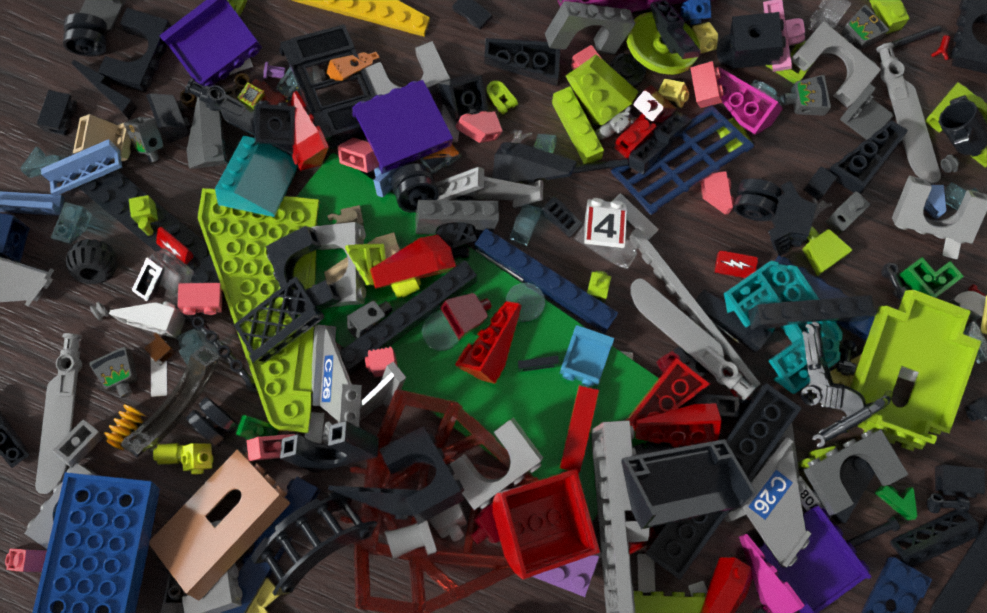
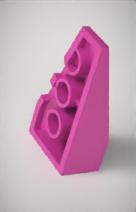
(747, 104)
(773, 593)

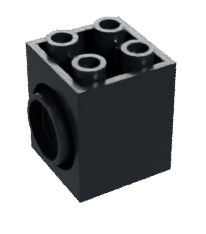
(757, 40)

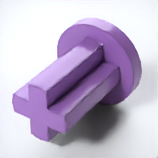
(273, 71)

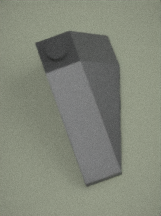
(206, 139)

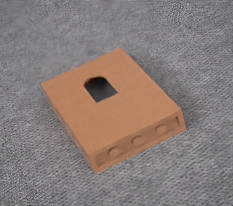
(202, 553)

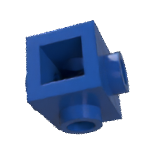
(696, 11)

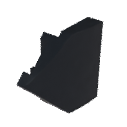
(456, 233)

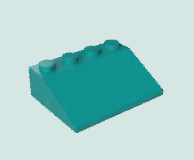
(256, 178)

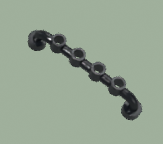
(250, 384)

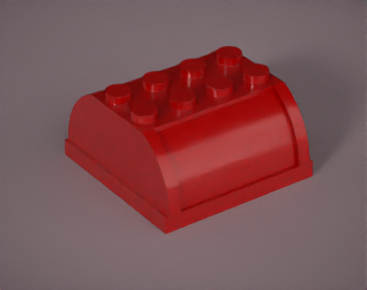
(544, 524)

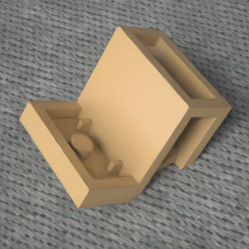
(96, 130)

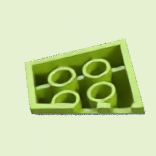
(601, 90)

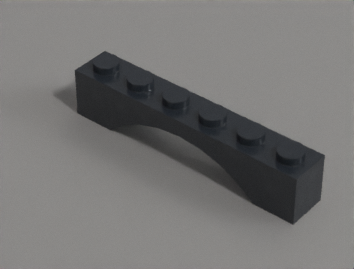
(788, 313)

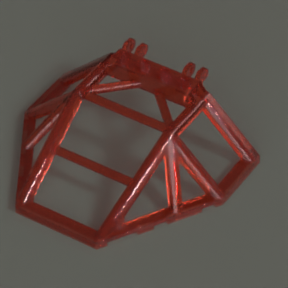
(378, 475)

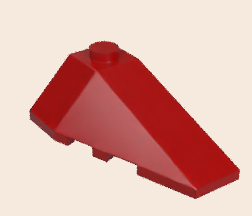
(310, 142)
(418, 260)
(490, 351)
(681, 426)

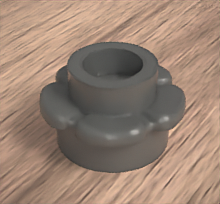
(950, 163)

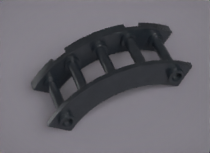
(300, 520)

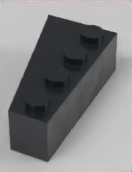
(524, 58)
(864, 162)
(855, 477)

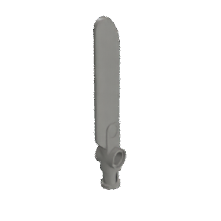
(909, 115)
(688, 335)
(58, 415)

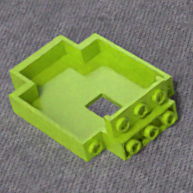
(928, 340)

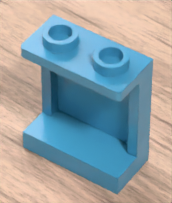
(586, 356)

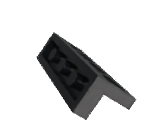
(939, 540)

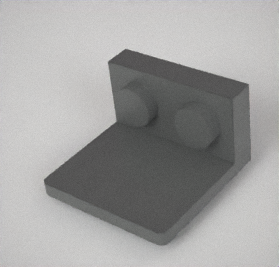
(105, 9)
(866, 114)

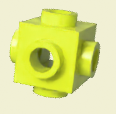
(197, 458)

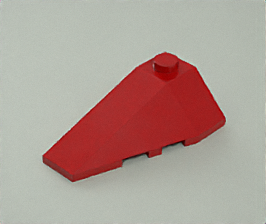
(728, 586)

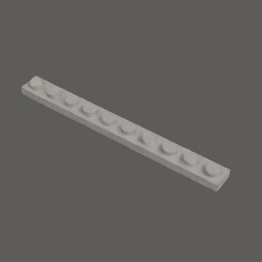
(687, 302)

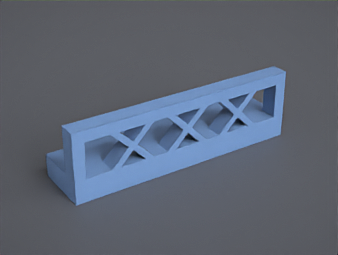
(83, 163)
(31, 203)

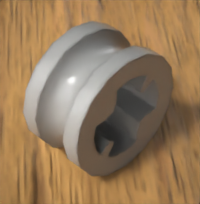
(99, 311)

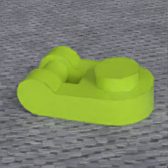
(496, 91)

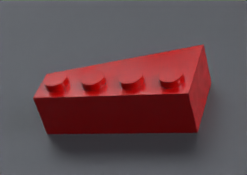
(669, 392)

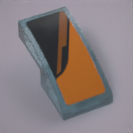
(441, 158)

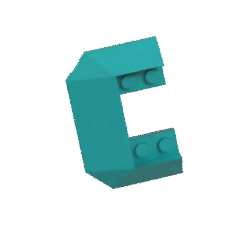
(784, 284)

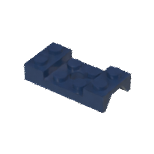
(899, 584)

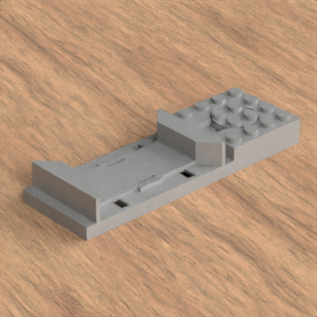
(610, 444)

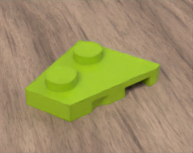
(365, 257)

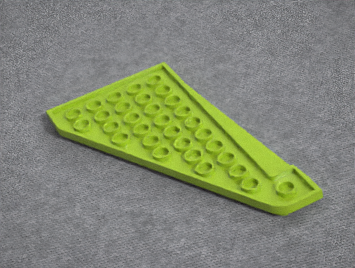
(246, 275)

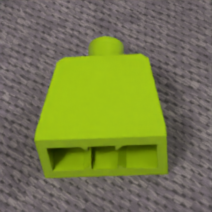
(824, 250)

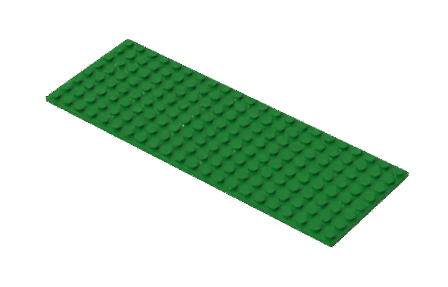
(535, 398)

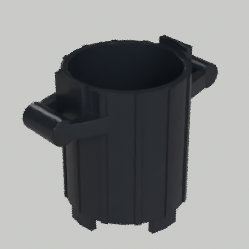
(964, 126)

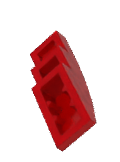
(579, 428)

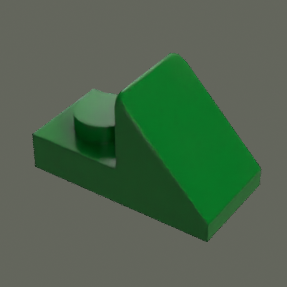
(253, 428)
(902, 504)

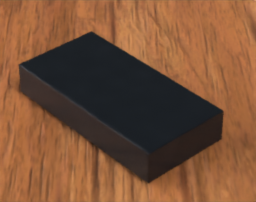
(538, 363)

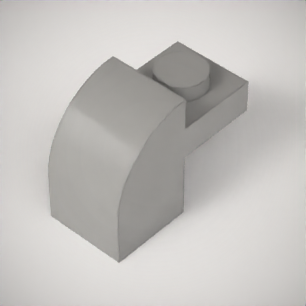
(971, 301)

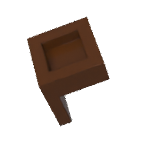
(159, 350)

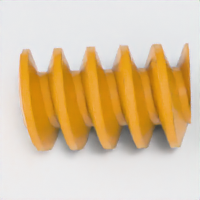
(124, 426)

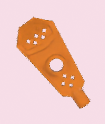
(341, 67)

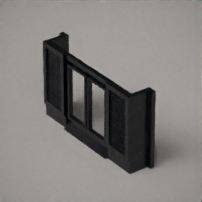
(319, 48)

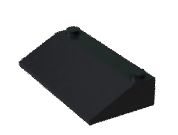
(685, 483)

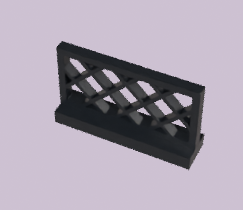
(284, 336)

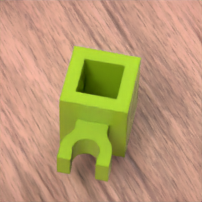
(599, 285)

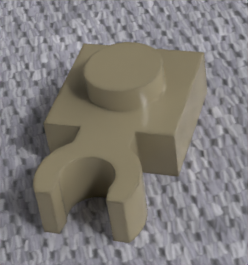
(348, 215)

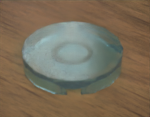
(769, 91)
(530, 298)
(438, 332)

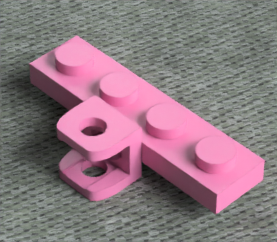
(790, 32)

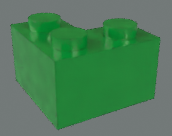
(927, 281)

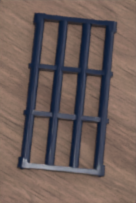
(701, 155)

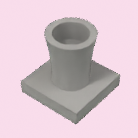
(410, 538)

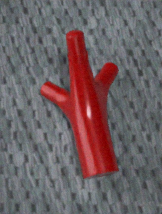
(943, 48)

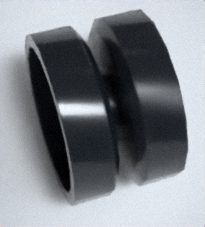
(85, 34)
(413, 184)
(757, 199)
(210, 424)

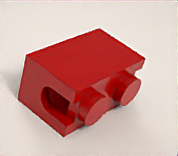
(634, 136)

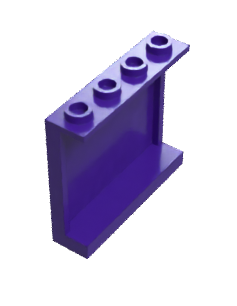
(211, 41)
(403, 125)
(825, 579)

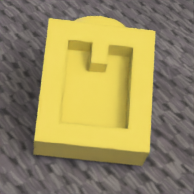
(706, 36)
(674, 91)

